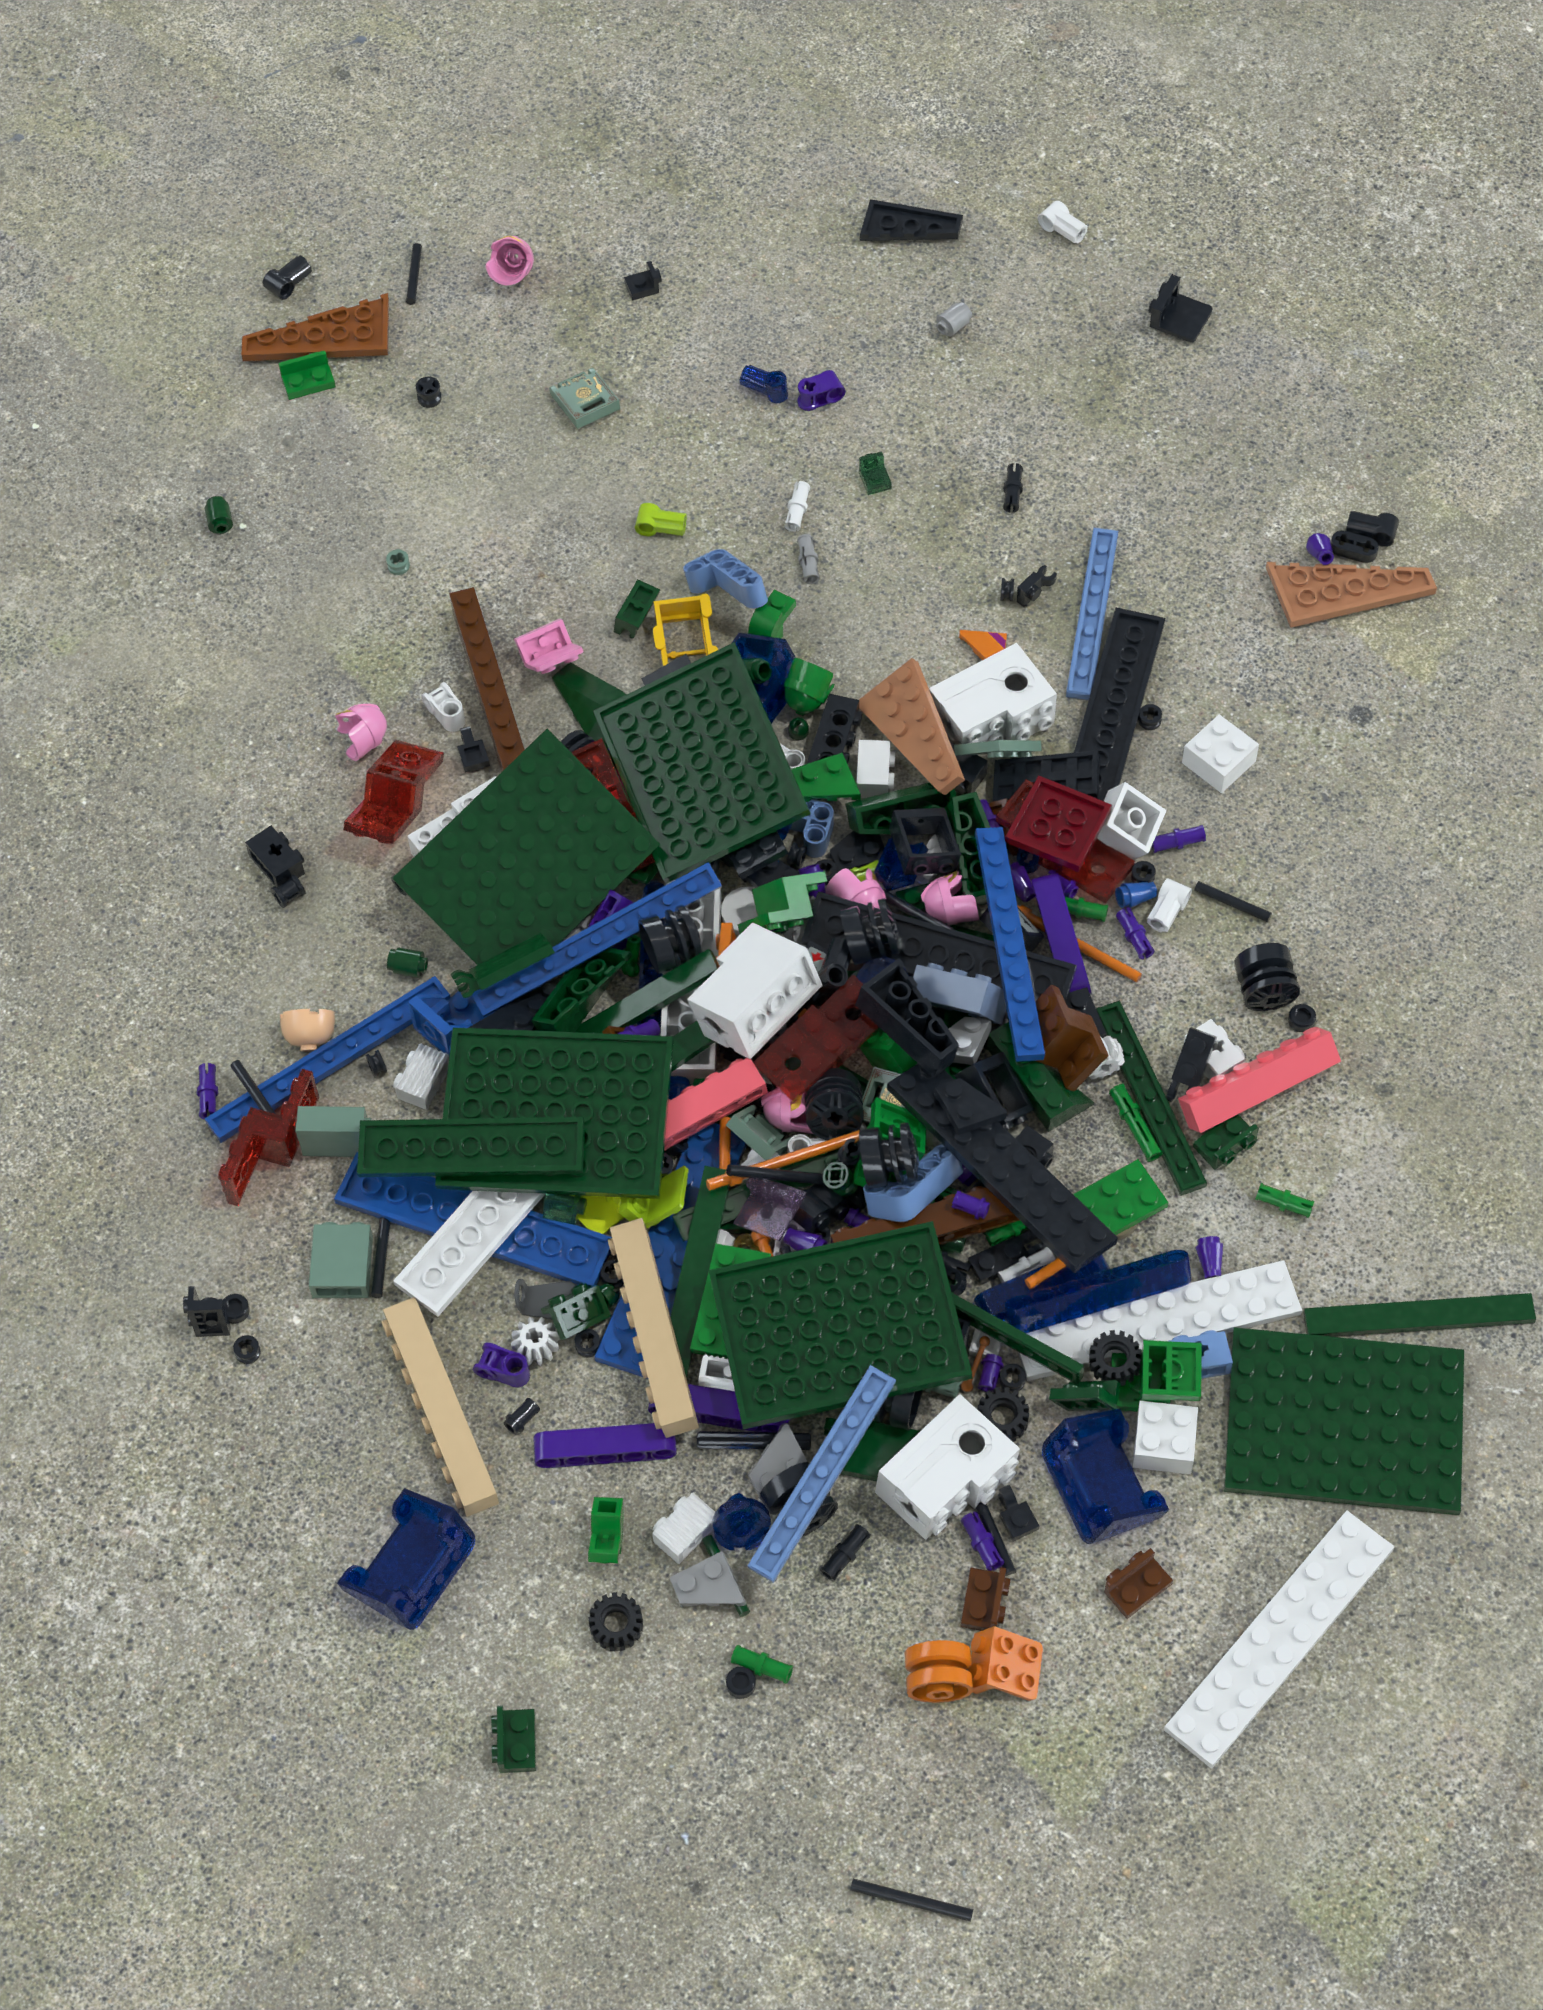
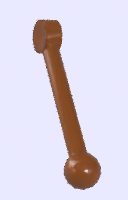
(967, 1385)

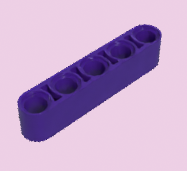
(1059, 926)
(720, 1409)
(602, 1446)

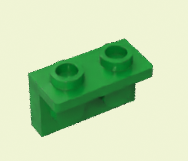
(306, 375)

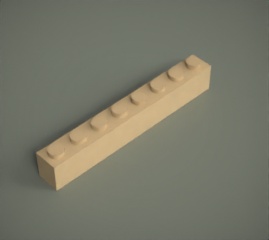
(653, 1327)
(440, 1406)

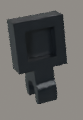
(1031, 589)
(472, 753)
(1017, 1517)

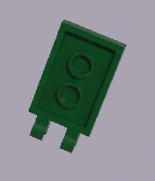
(502, 965)
(875, 1448)

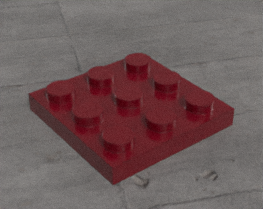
(1058, 823)

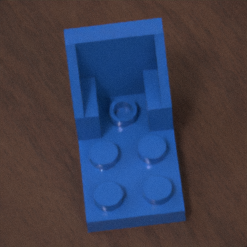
(436, 1017)

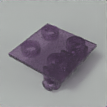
(769, 1207)

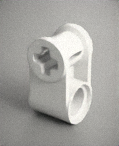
(445, 707)

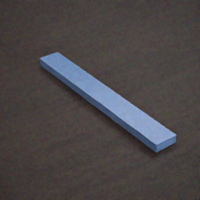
(1092, 613)
(821, 1474)

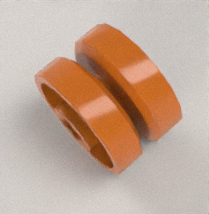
(938, 1671)

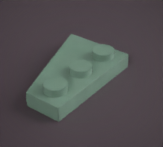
(999, 748)

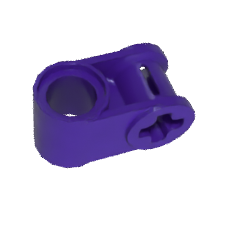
(821, 388)
(498, 1362)

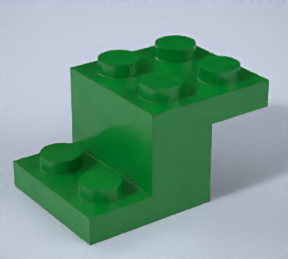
(784, 902)
(885, 1114)
(1166, 1374)

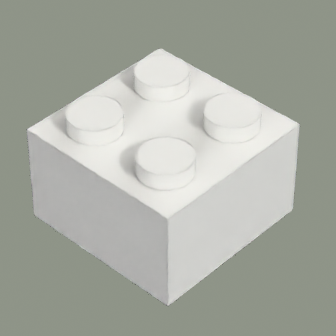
(1220, 753)
(1131, 822)
(1165, 1437)

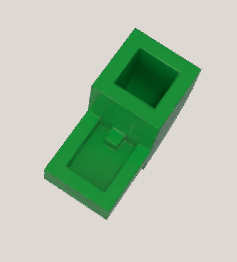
(770, 617)
(606, 1530)

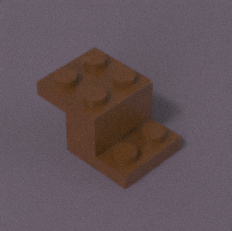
(1068, 1039)

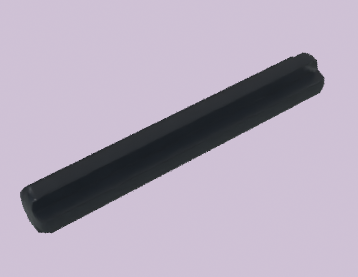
(744, 1440)

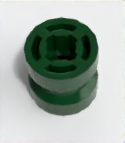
(840, 1179)

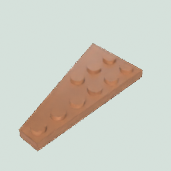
(1338, 590)
(910, 720)

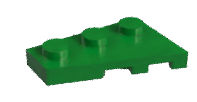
(827, 779)

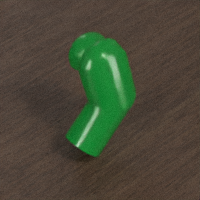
(631, 967)

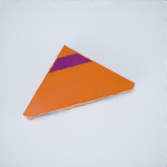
(984, 643)

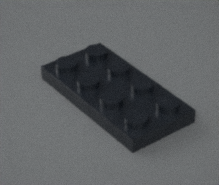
(1072, 770)

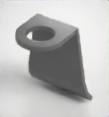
(537, 1296)

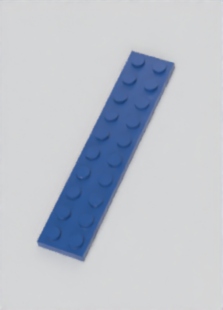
(536, 1243)
(668, 1248)

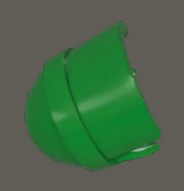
(807, 686)

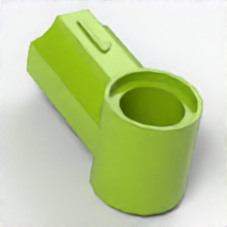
(653, 520)

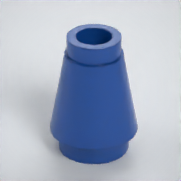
(1134, 893)

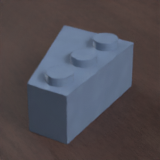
(961, 993)

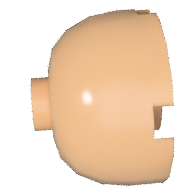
(307, 1028)

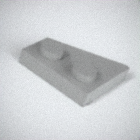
(775, 1458)

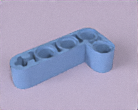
(728, 573)
(816, 829)
(906, 1200)

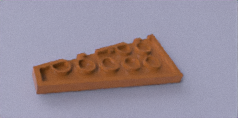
(338, 332)

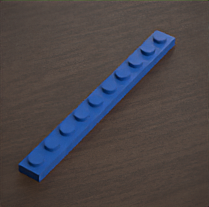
(598, 938)
(1009, 945)
(326, 1059)

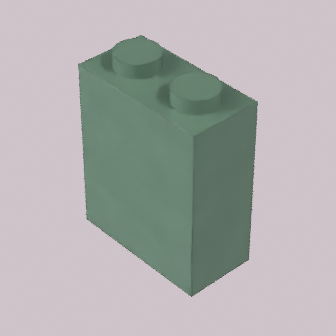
(329, 1130)
(341, 1260)

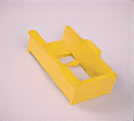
(682, 610)

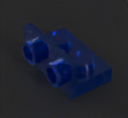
(889, 868)

